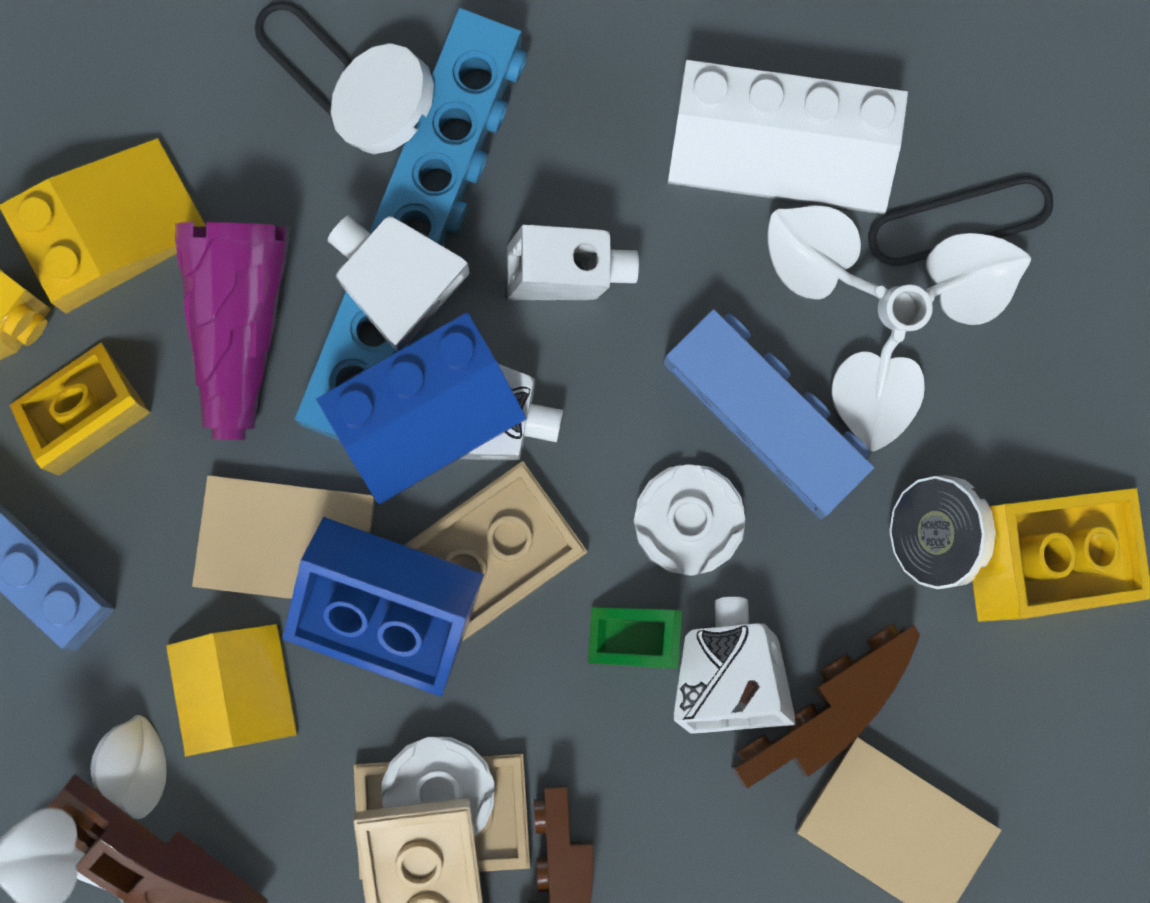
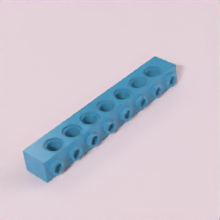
(470, 45)

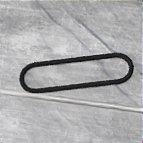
(283, 62)
(956, 198)

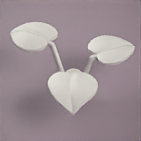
(884, 393)
(40, 850)

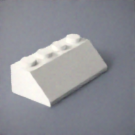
(787, 137)

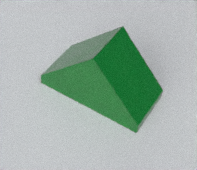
(635, 637)

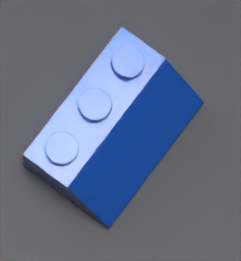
(422, 408)
(381, 606)

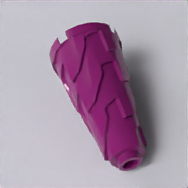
(230, 314)

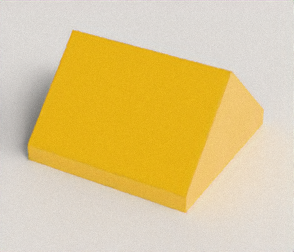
(77, 410)
(231, 689)

